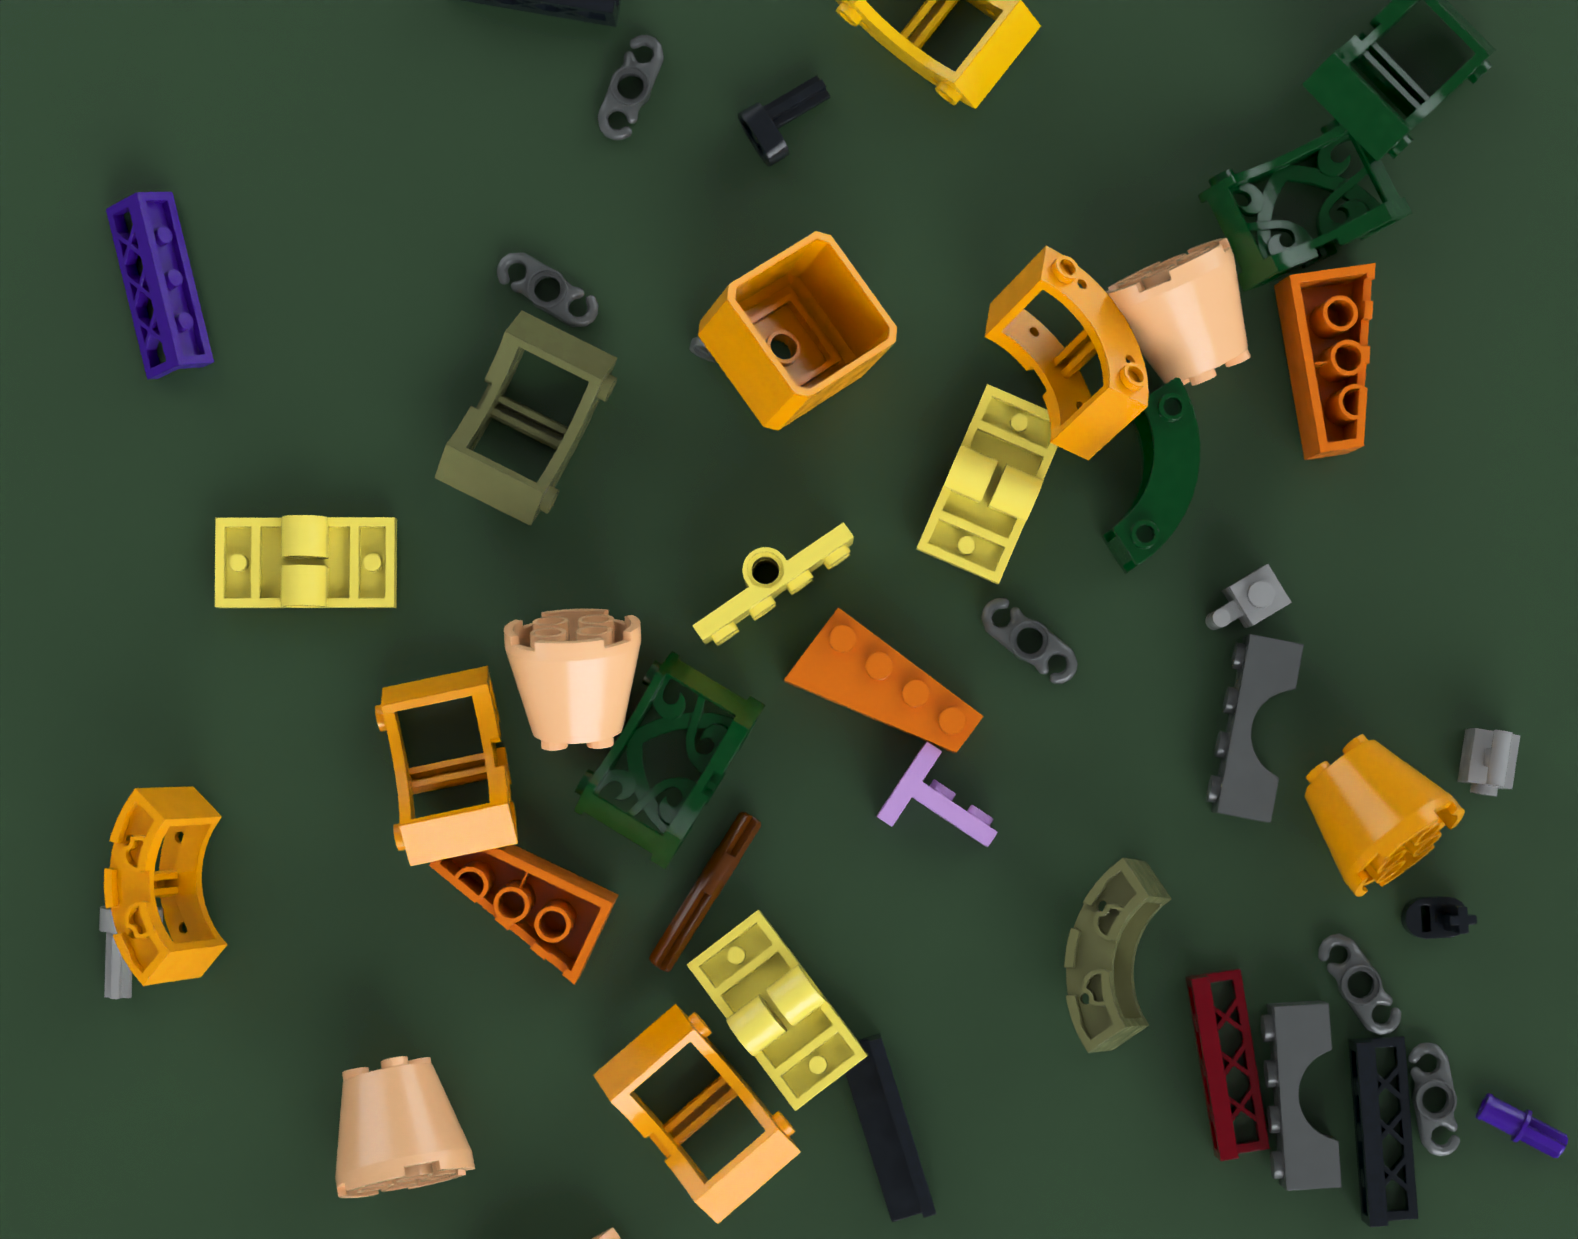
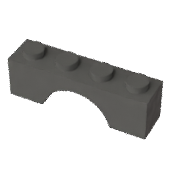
(1243, 784)
(1297, 1037)

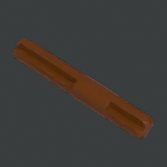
(705, 891)

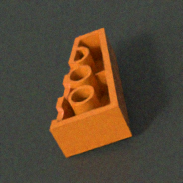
(1327, 354)
(872, 678)
(536, 901)

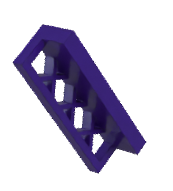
(164, 279)

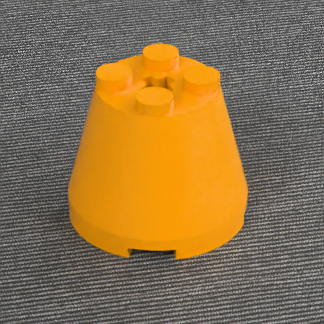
(1377, 813)

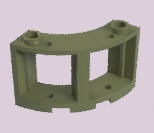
(493, 482)
(1103, 954)

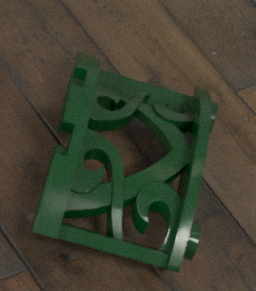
(1266, 258)
(1168, 480)
(677, 820)

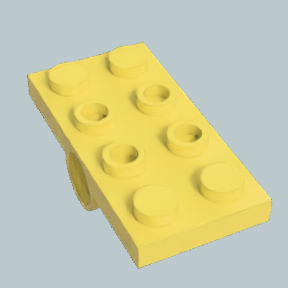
(991, 486)
(306, 562)
(792, 576)
(777, 1010)

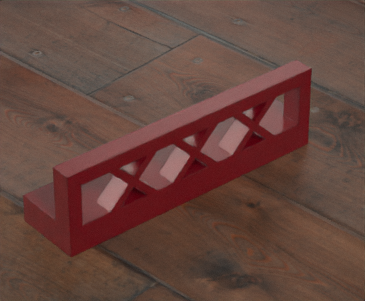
(1213, 1069)

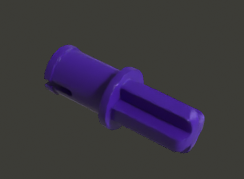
(1522, 1126)

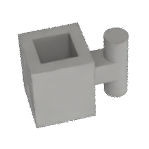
(1250, 600)
(1488, 760)

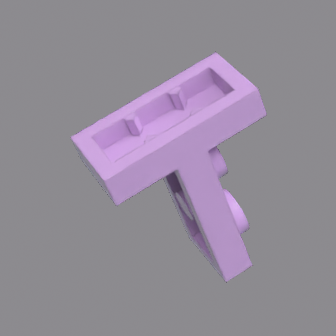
(936, 798)

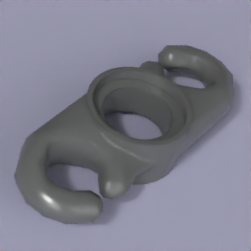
(631, 67)
(537, 271)
(1050, 645)
(1377, 996)
(1426, 1120)

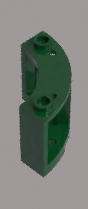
(1362, 109)

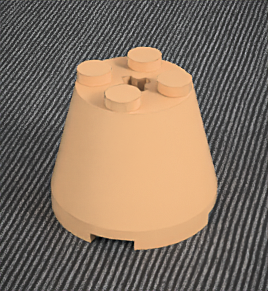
(1186, 313)
(574, 674)
(397, 1130)

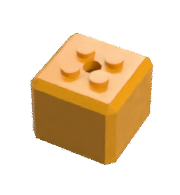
(815, 307)

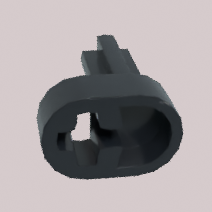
(763, 122)
(1447, 917)

